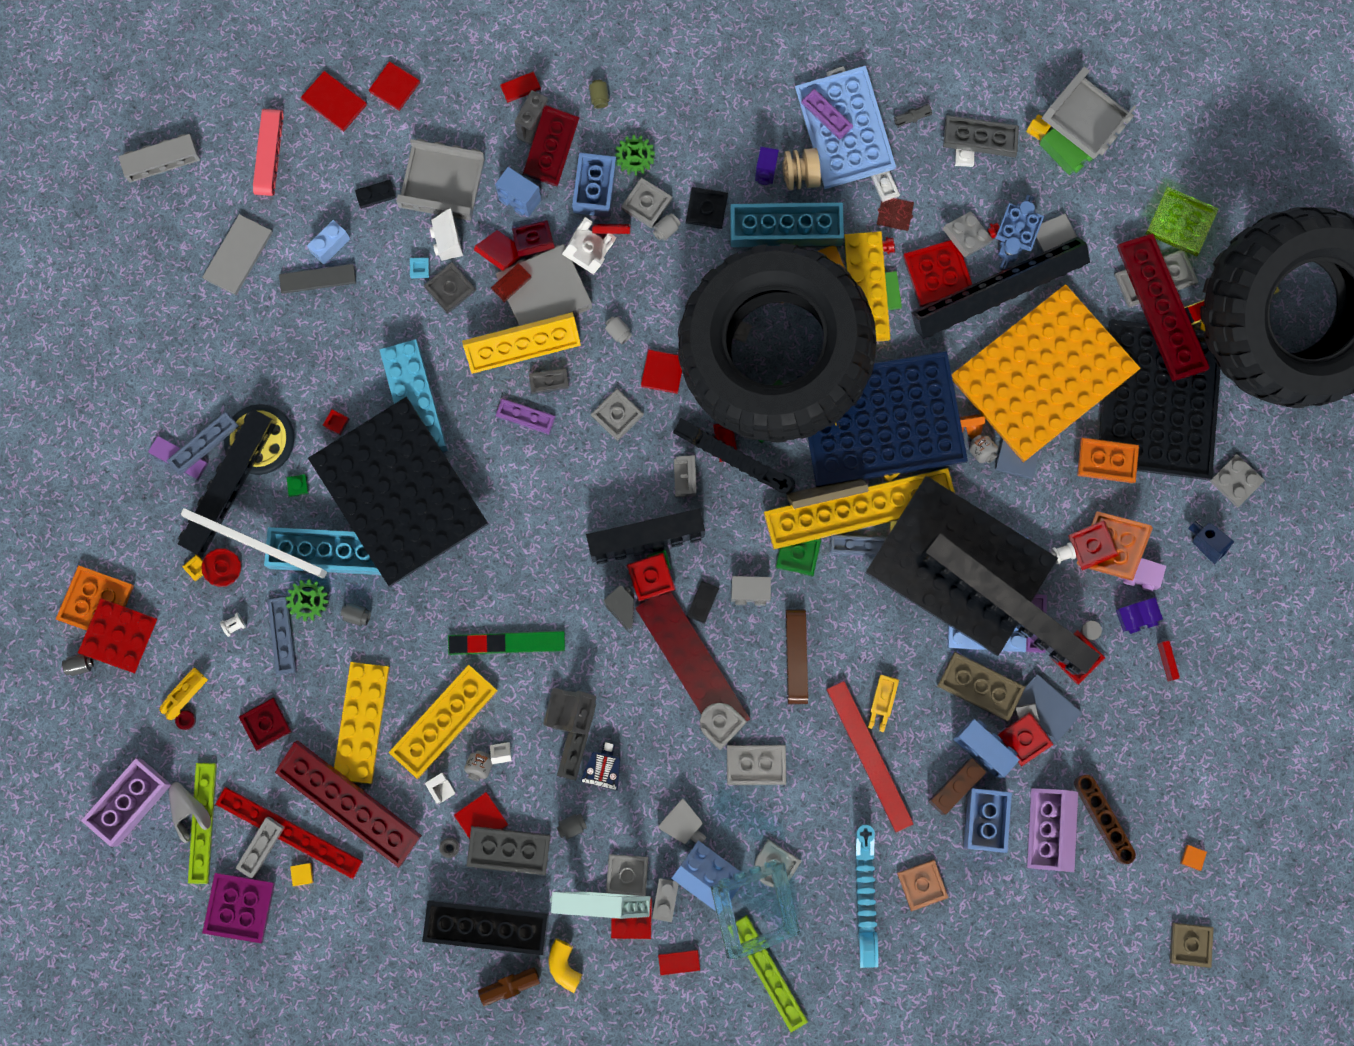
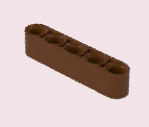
(797, 656)
(1112, 824)

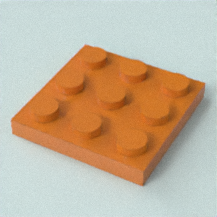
(1130, 542)
(85, 594)

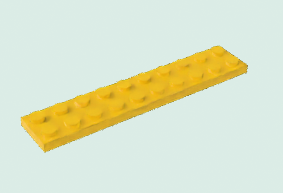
(877, 506)

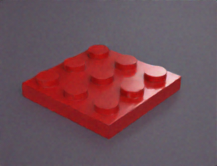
(936, 272)
(117, 635)

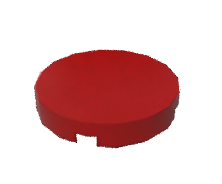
(221, 567)

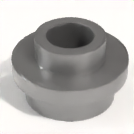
(444, 843)

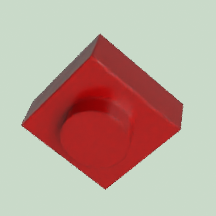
(335, 422)

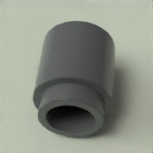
(355, 614)
(77, 665)
(571, 826)

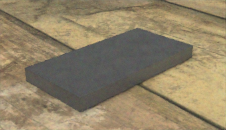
(981, 136)
(508, 850)

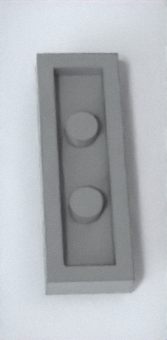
(260, 847)

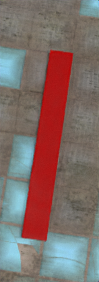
(869, 757)
(292, 834)

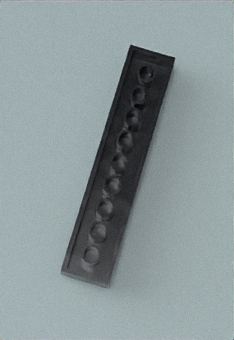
(1010, 605)

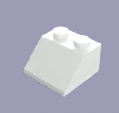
(446, 236)

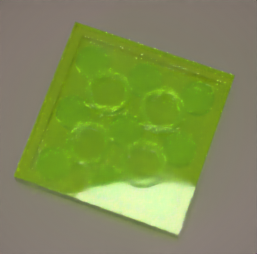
(1182, 221)

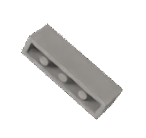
(159, 158)

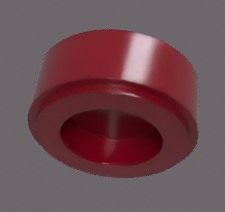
(185, 720)

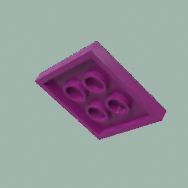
(238, 908)

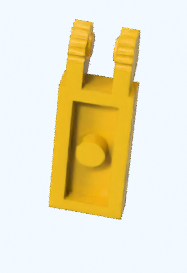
(182, 693)
(883, 700)

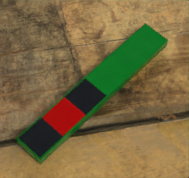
(506, 643)

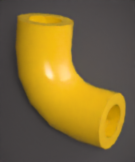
(560, 968)

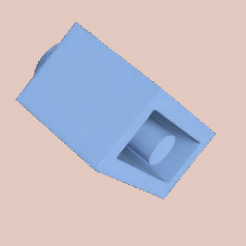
(328, 242)

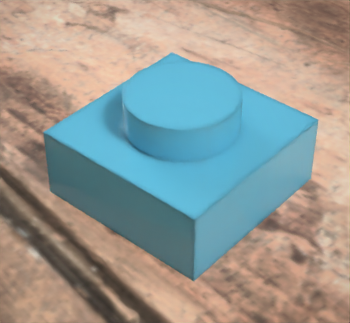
(419, 268)

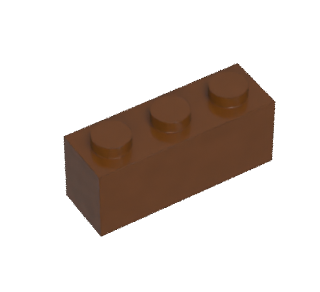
(957, 786)

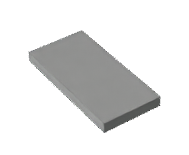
(237, 254)
(1179, 269)

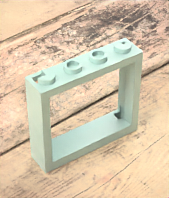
(600, 904)

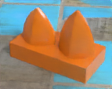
(973, 424)

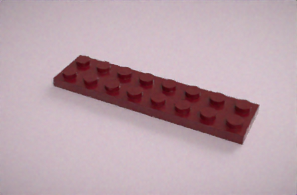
(1162, 307)
(687, 653)
(348, 803)

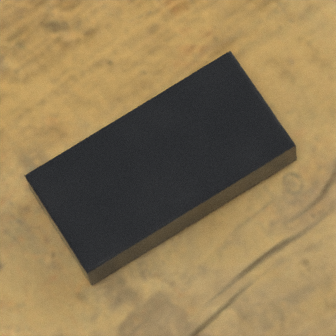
(703, 602)

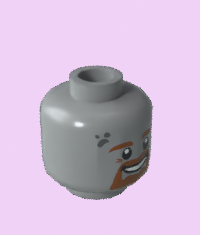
(983, 449)
(478, 766)

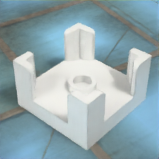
(587, 247)

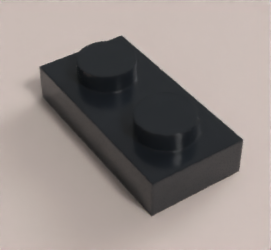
(375, 194)

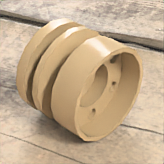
(801, 169)

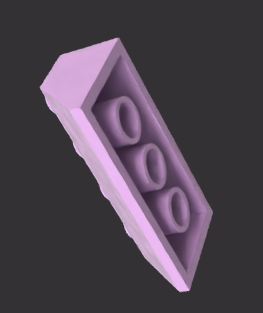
(1052, 830)

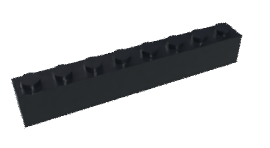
(228, 480)

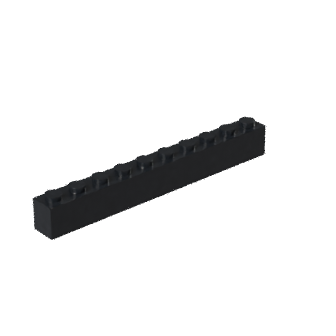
(1000, 287)

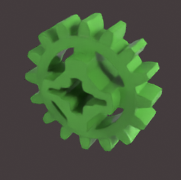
(634, 163)
(313, 595)

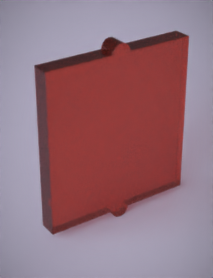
(895, 214)

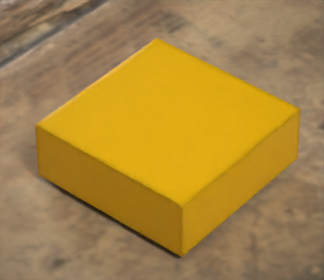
(194, 567)
(301, 874)

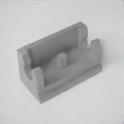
(685, 476)

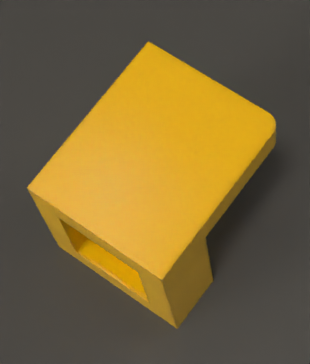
(1038, 128)

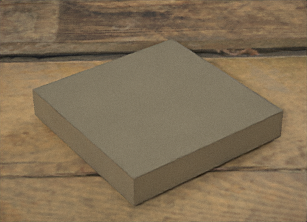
(1191, 945)

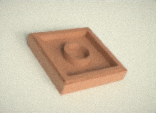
(922, 885)

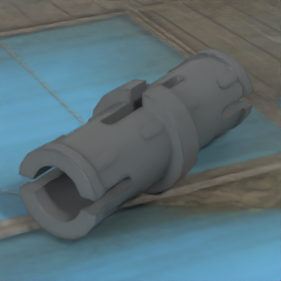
(913, 115)

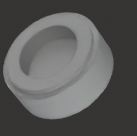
(1091, 630)

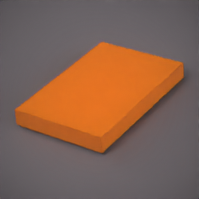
(1108, 460)

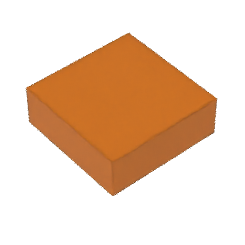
(1193, 857)

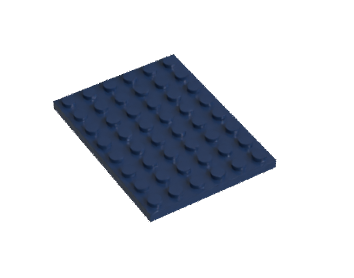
(897, 426)

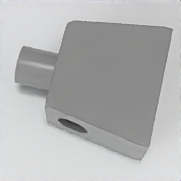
(683, 824)

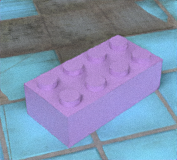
(126, 802)

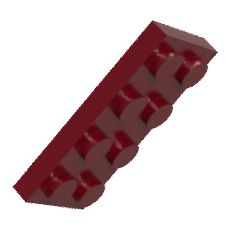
(551, 146)

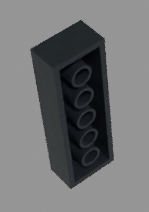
(645, 536)
(485, 927)

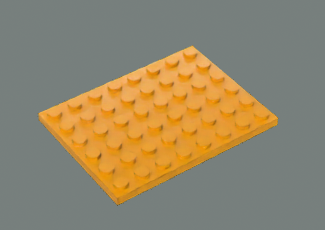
(1044, 373)

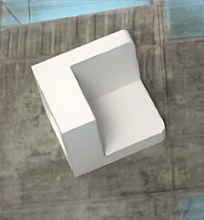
(440, 788)

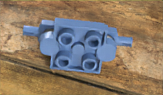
(1018, 230)

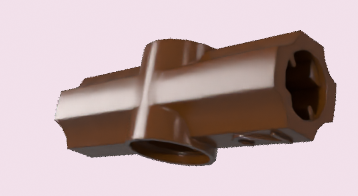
(509, 986)

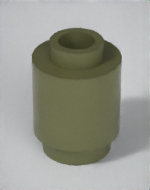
(599, 94)

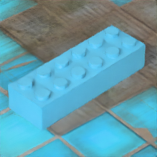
(786, 224)
(409, 378)
(323, 548)

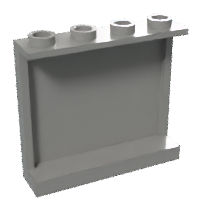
(1087, 116)
(441, 179)
(551, 290)

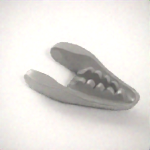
(184, 804)

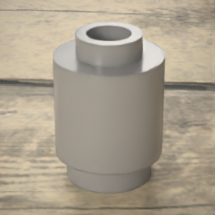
(666, 227)
(618, 330)

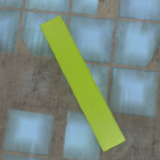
(202, 839)
(772, 979)

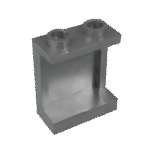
(529, 117)
(569, 711)

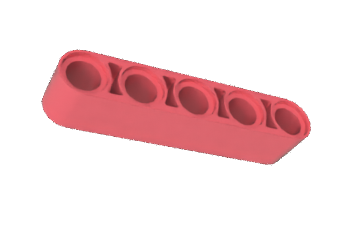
(267, 152)

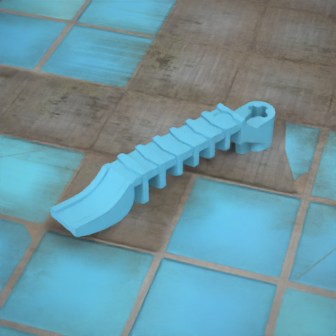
(865, 893)

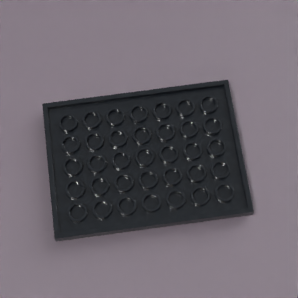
(1165, 418)
(398, 491)
(981, 536)

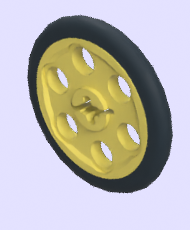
(284, 439)

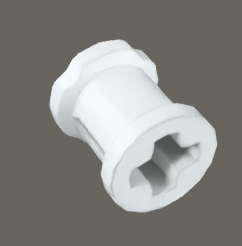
(1064, 552)
(226, 624)

